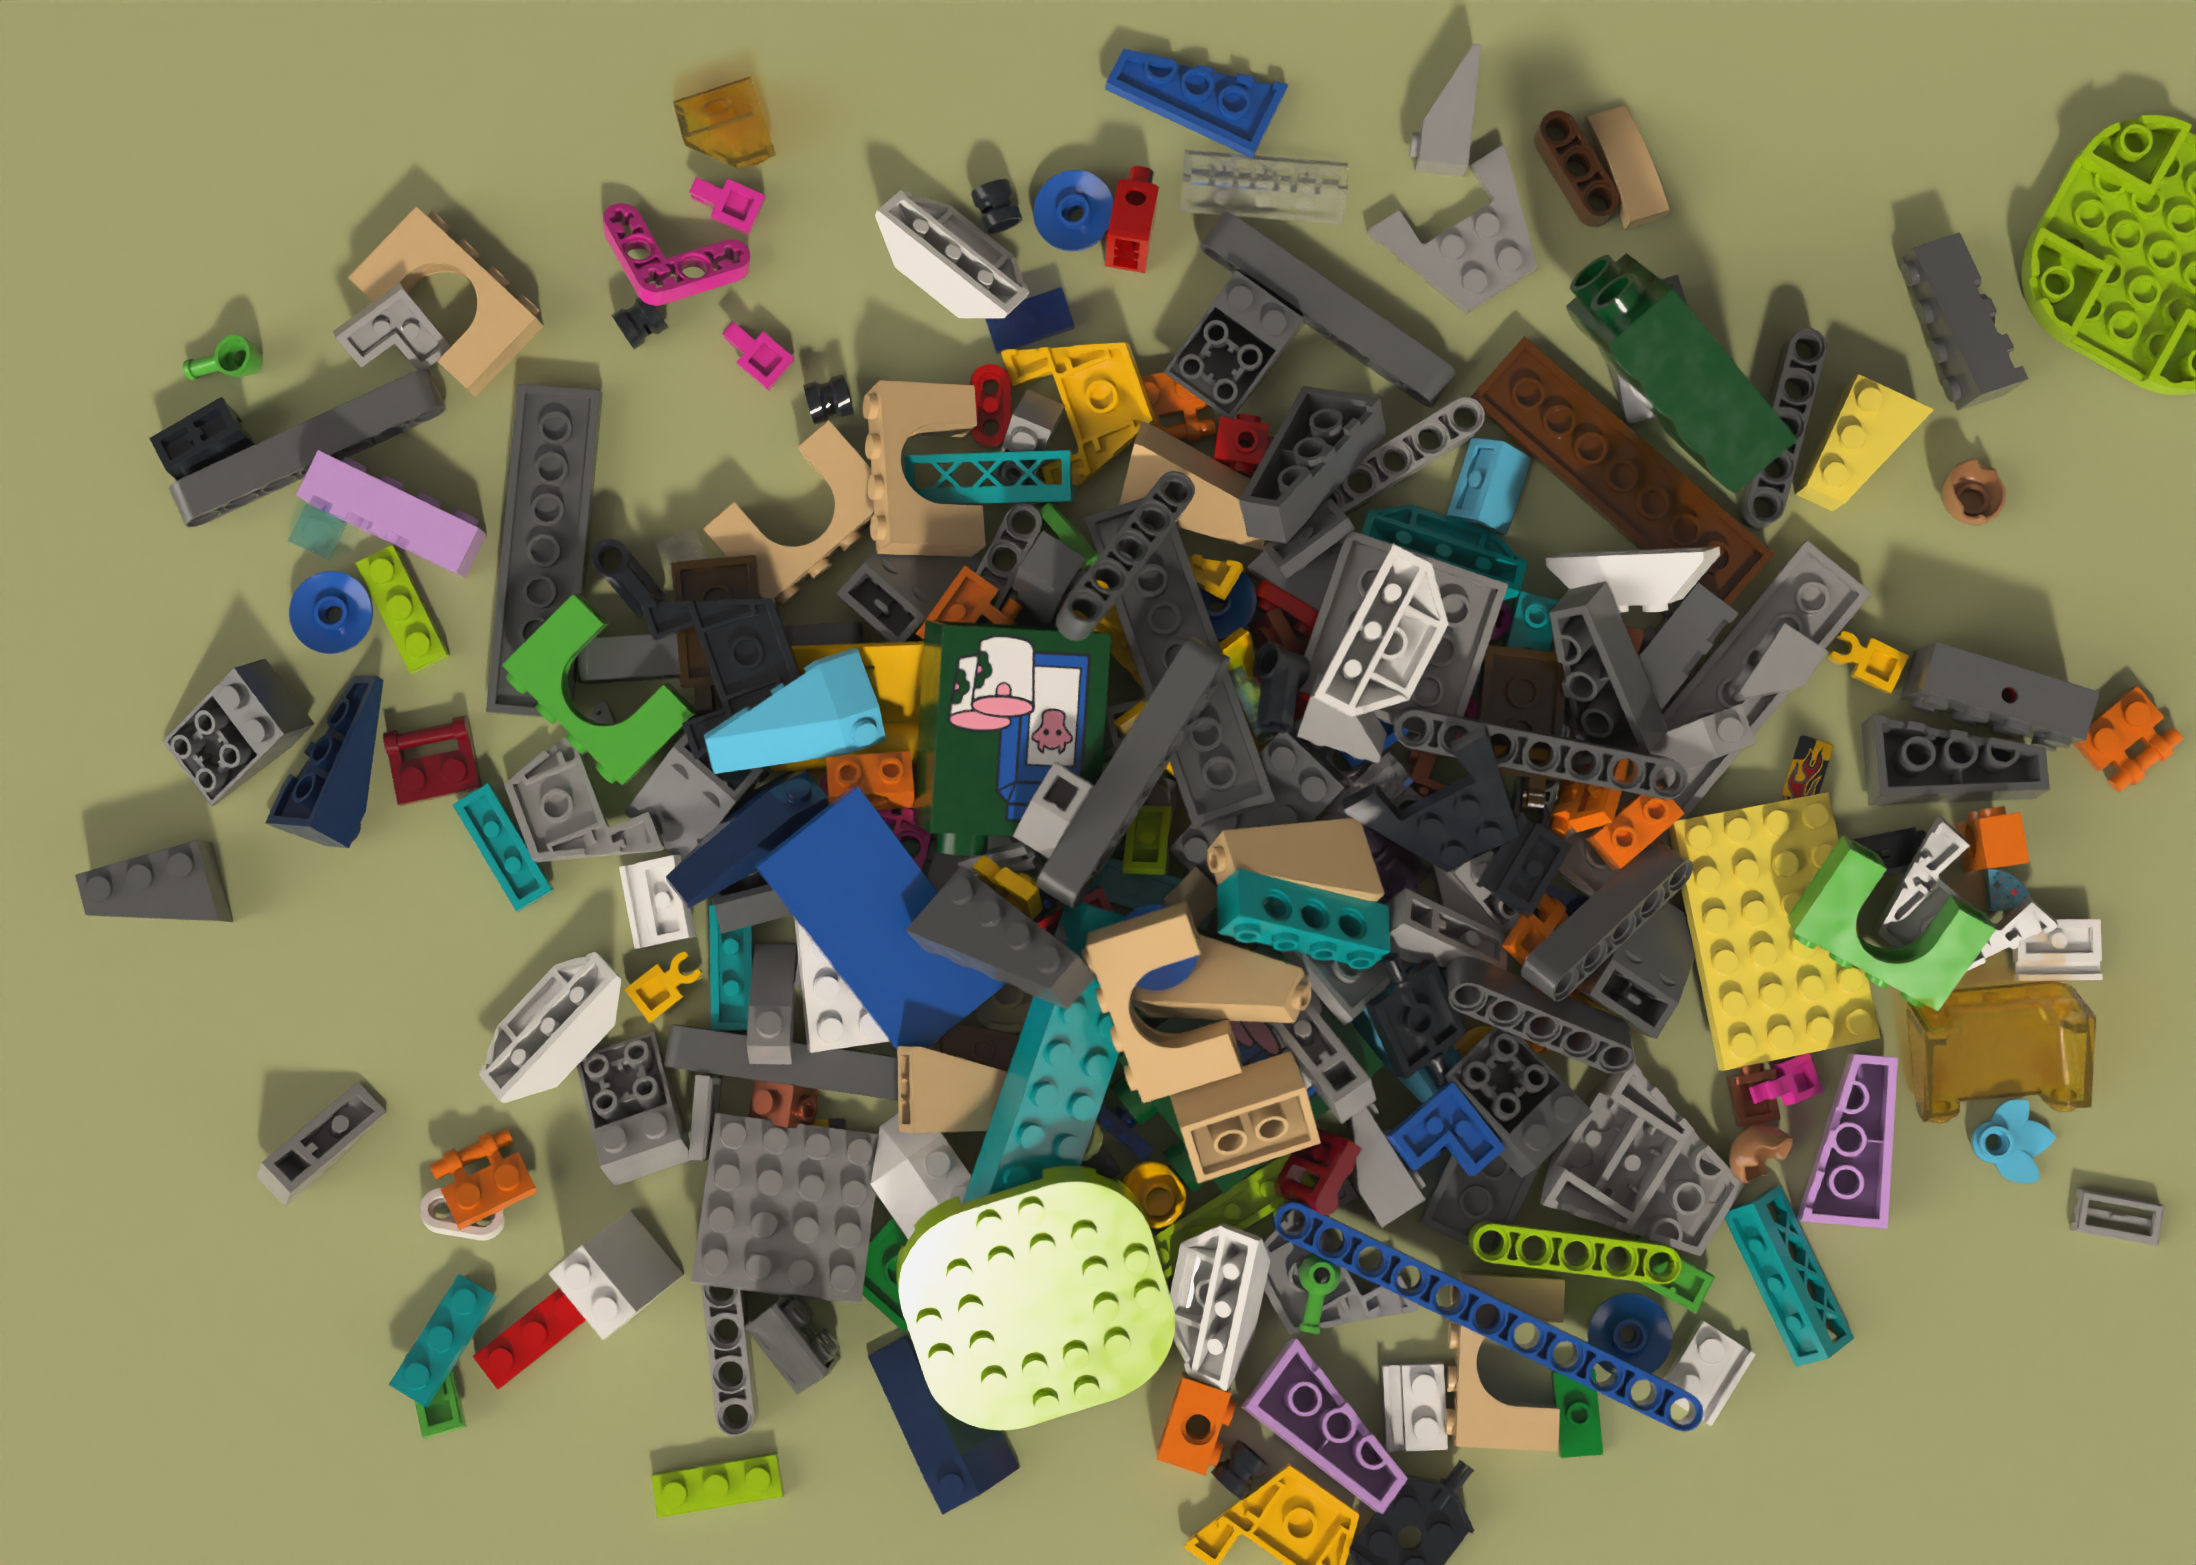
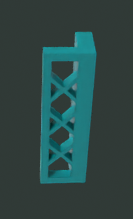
(994, 494)
(1784, 1281)

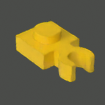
(1874, 663)
(1016, 889)
(658, 990)

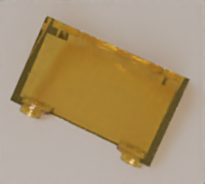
(2002, 1046)

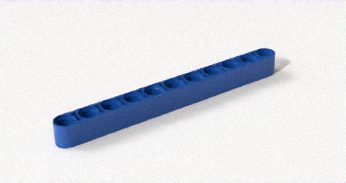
(1503, 1327)

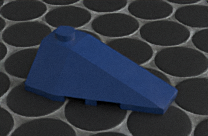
(333, 786)
(747, 835)
(952, 1455)

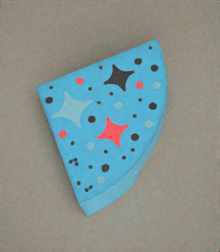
(2003, 890)

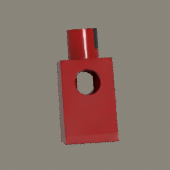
(1132, 221)

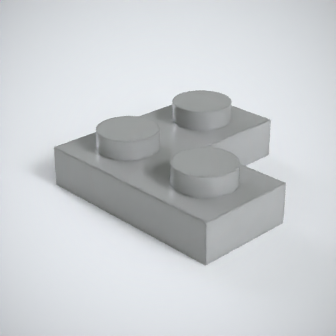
(390, 321)

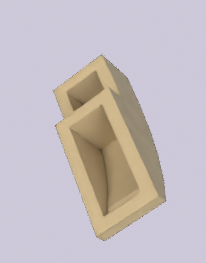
(1628, 166)

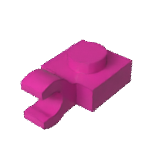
(733, 205)
(761, 357)
(1794, 1081)

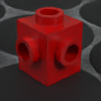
(1245, 429)

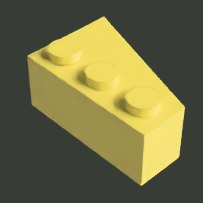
(1858, 439)

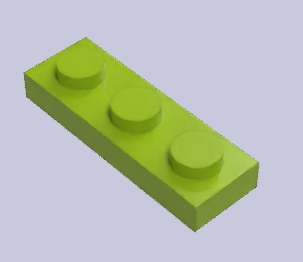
(402, 609)
(717, 1485)

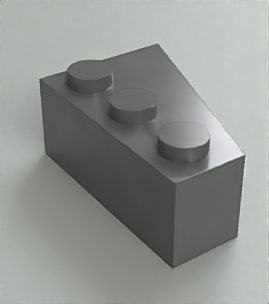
(1046, 581)
(1682, 639)
(159, 885)

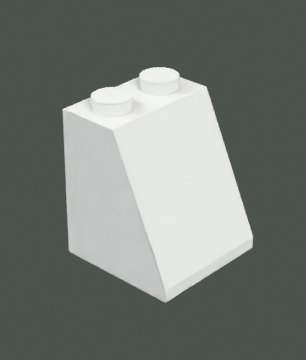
(616, 1274)

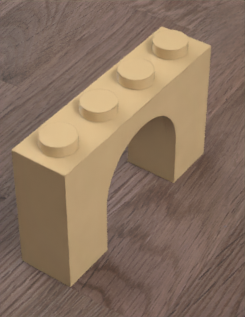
(501, 322)
(902, 518)
(786, 567)
(1156, 1060)
(1477, 1415)

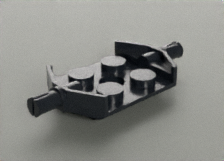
(1421, 1503)

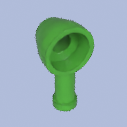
(232, 357)
(1316, 1290)

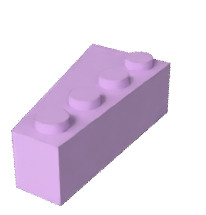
(392, 514)
(1855, 1152)
(1314, 1419)

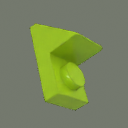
(1148, 842)

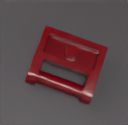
(435, 774)
(1329, 1161)

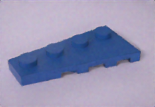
(1207, 102)

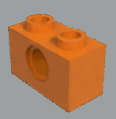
(882, 778)
(1633, 828)
(1993, 838)
(1189, 1450)

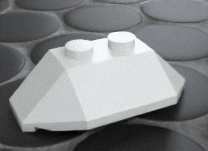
(950, 257)
(1636, 576)
(1387, 638)
(552, 1028)
(915, 1173)
(1217, 1301)

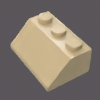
(1246, 1117)

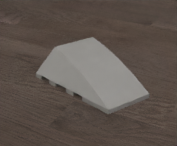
(1641, 1168)

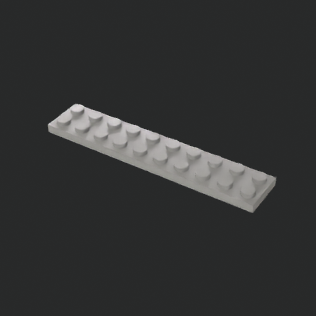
(1805, 594)

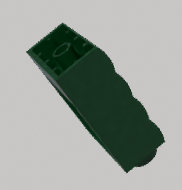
(1677, 369)

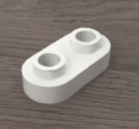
(434, 1201)

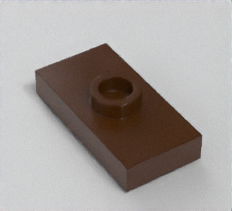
(980, 1045)

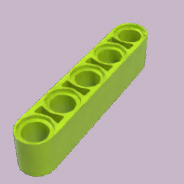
(1594, 1257)

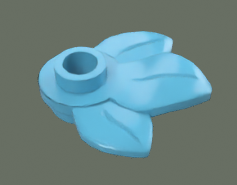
(2017, 1141)

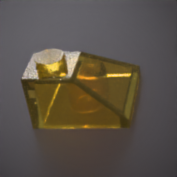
(726, 124)

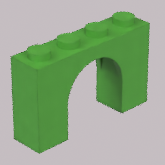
(543, 670)
(1923, 969)

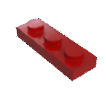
(529, 1338)

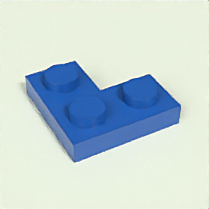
(1449, 1122)

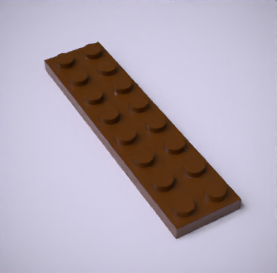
(1615, 468)

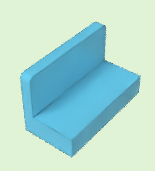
(1489, 484)

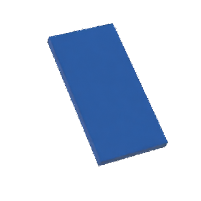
(855, 899)

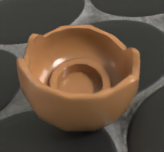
(1973, 493)
(1754, 1147)

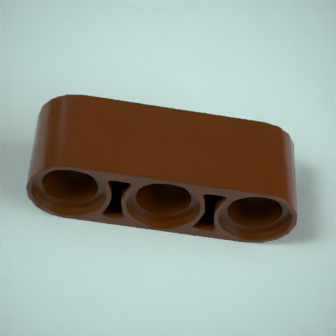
(1576, 149)

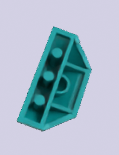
(1449, 542)

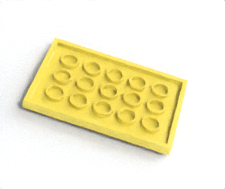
(1759, 983)

